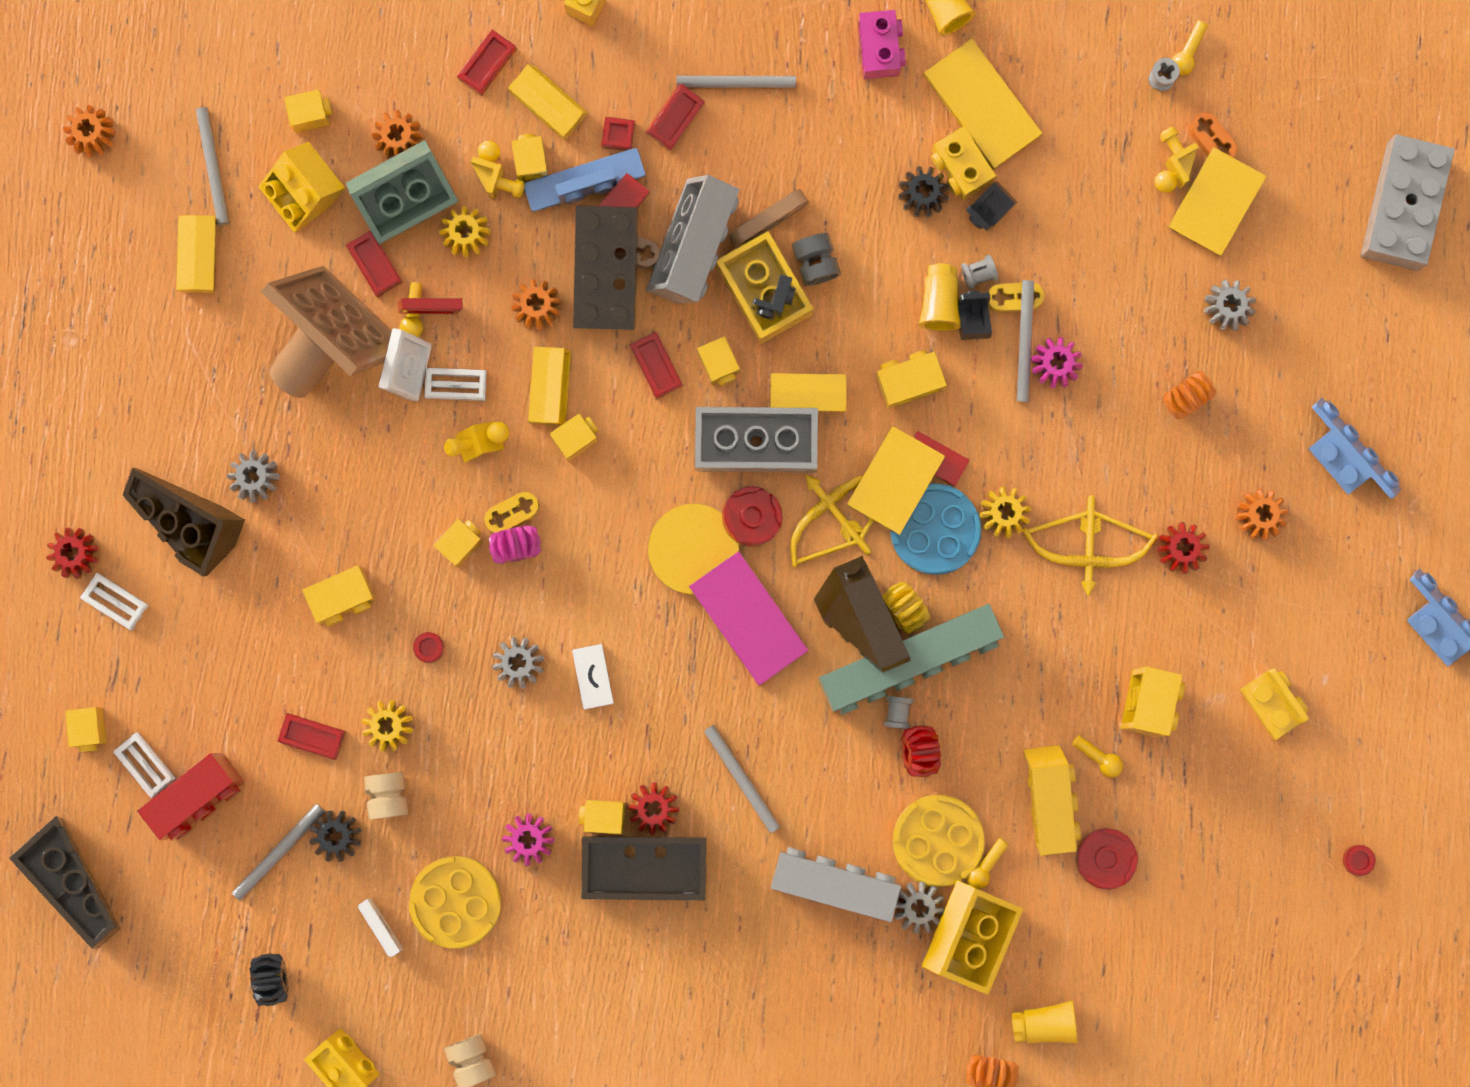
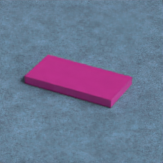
(748, 618)

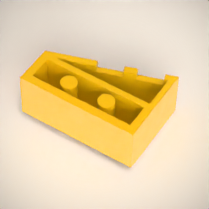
(1052, 800)

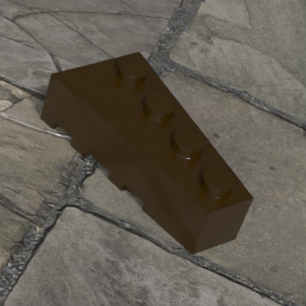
(63, 878)

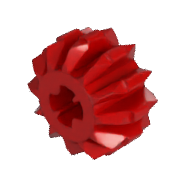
(1188, 539)
(61, 549)
(921, 751)
(651, 798)

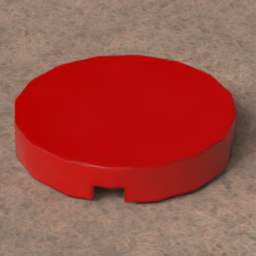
(752, 516)
(1107, 858)

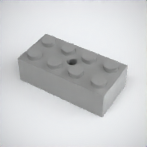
(1400, 231)
(693, 240)
(786, 435)
(836, 886)

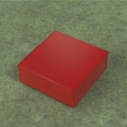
(618, 133)

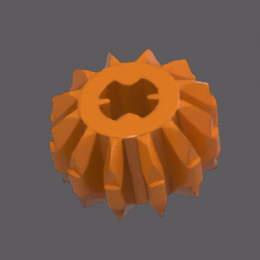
(83, 121)
(385, 136)
(528, 313)
(1189, 395)
(1252, 518)
(991, 1072)

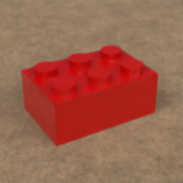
(191, 797)

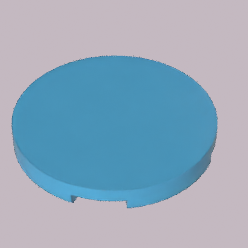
(939, 532)

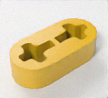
(1014, 304)
(508, 506)

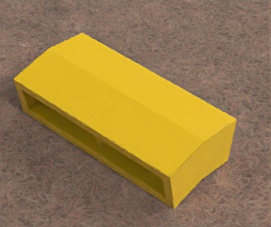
(547, 101)
(196, 253)
(549, 386)
(808, 391)

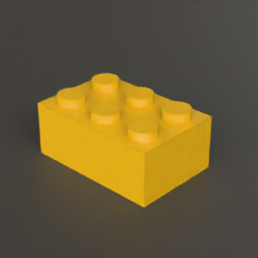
(755, 273)
(1152, 702)
(972, 937)

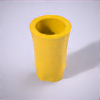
(950, 14)
(940, 299)
(1046, 1024)

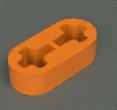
(1217, 132)

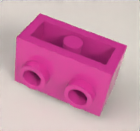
(880, 44)

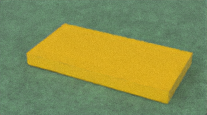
(982, 104)

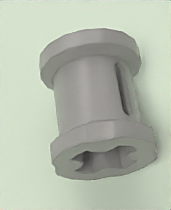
(1161, 83)
(979, 272)
(898, 712)

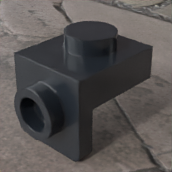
(991, 207)
(783, 295)
(974, 315)

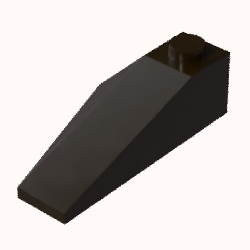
(192, 525)
(857, 611)

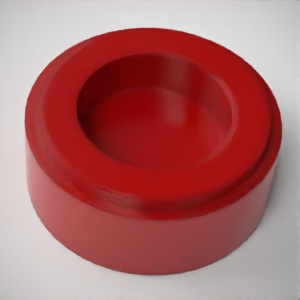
(428, 647)
(1359, 860)

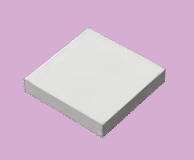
(405, 365)

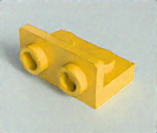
(1275, 703)
(341, 1062)

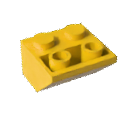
(301, 186)

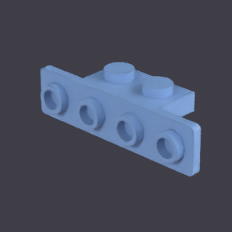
(583, 180)
(1346, 456)
(1440, 621)

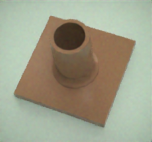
(331, 330)

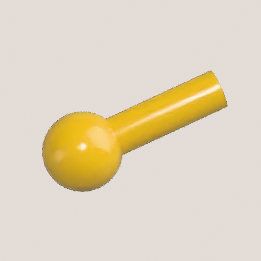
(1185, 58)
(412, 323)
(1109, 764)
(980, 876)

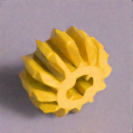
(455, 239)
(995, 515)
(906, 607)
(377, 726)

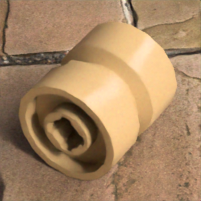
(386, 795)
(469, 1061)

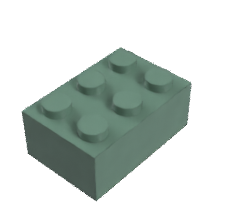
(401, 192)

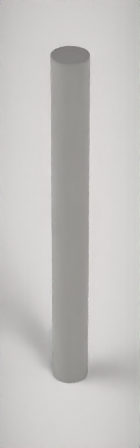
(737, 81)
(212, 166)
(1025, 340)
(742, 779)
(278, 852)

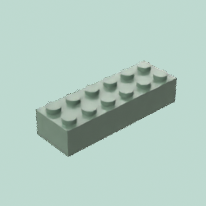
(927, 652)

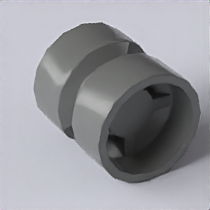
(813, 249)

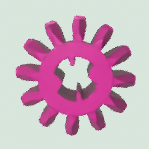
(1047, 355)
(514, 544)
(521, 847)

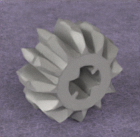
(1234, 296)
(243, 481)
(514, 652)
(926, 900)

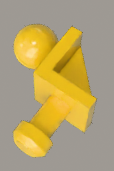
(1178, 164)
(491, 173)
(478, 440)

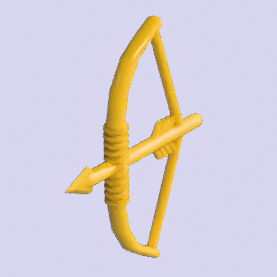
(1090, 527)
(849, 528)

